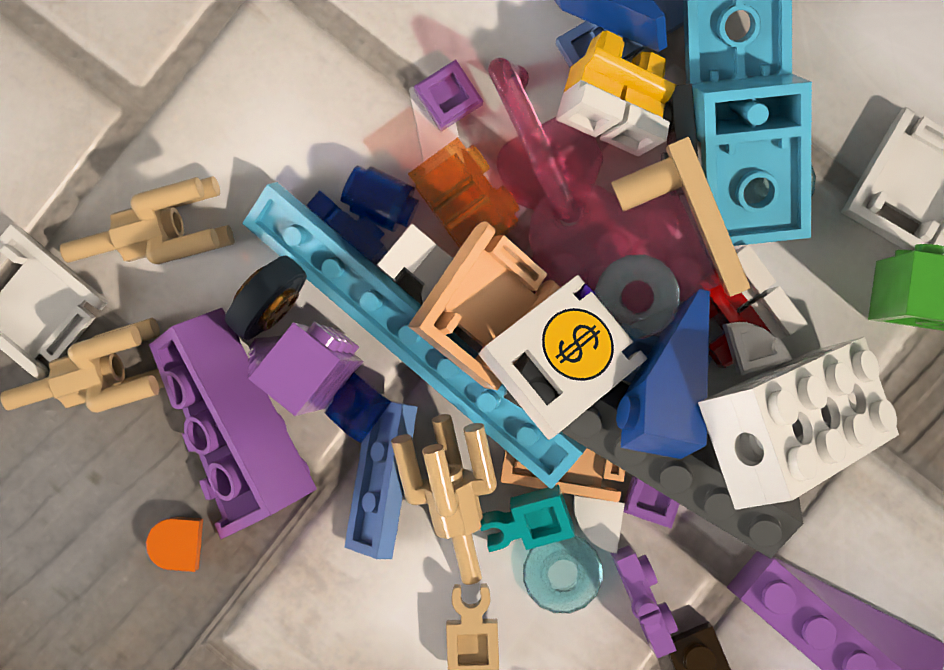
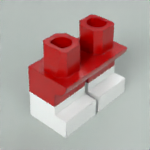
(768, 310)

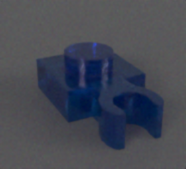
(359, 233)

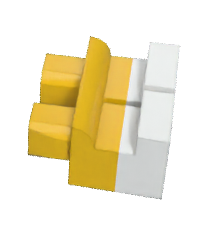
(617, 96)

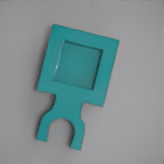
(534, 516)

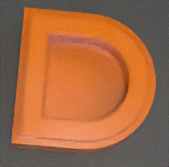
(176, 543)

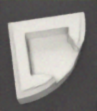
(754, 347)
(599, 520)

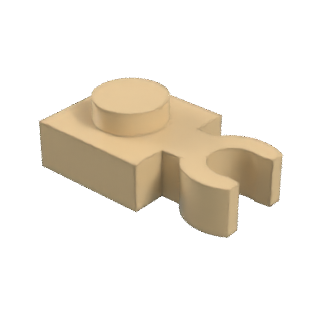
(472, 640)

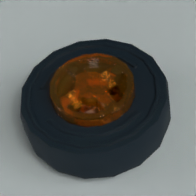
(265, 297)

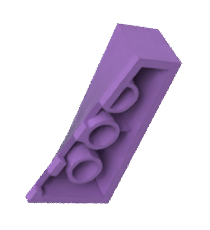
(303, 366)
(229, 423)
(830, 624)

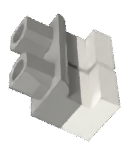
(418, 257)

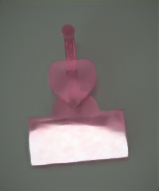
(556, 173)

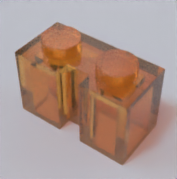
(460, 193)

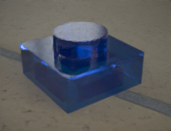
(357, 407)

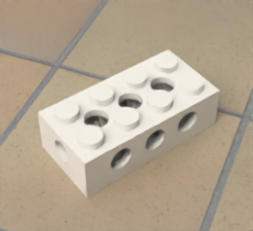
(800, 423)

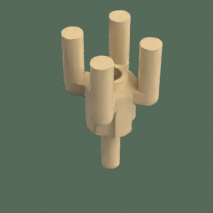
(155, 227)
(93, 373)
(450, 488)

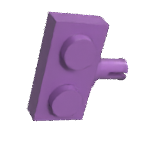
(654, 619)

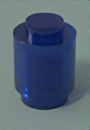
(380, 198)

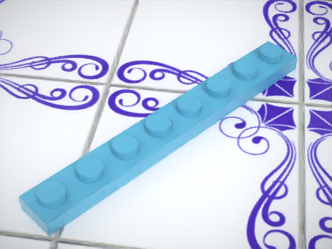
(386, 312)

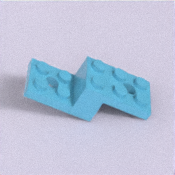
(751, 117)

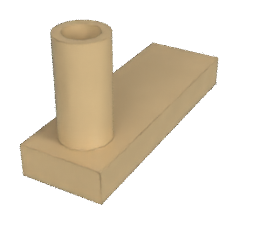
(684, 171)

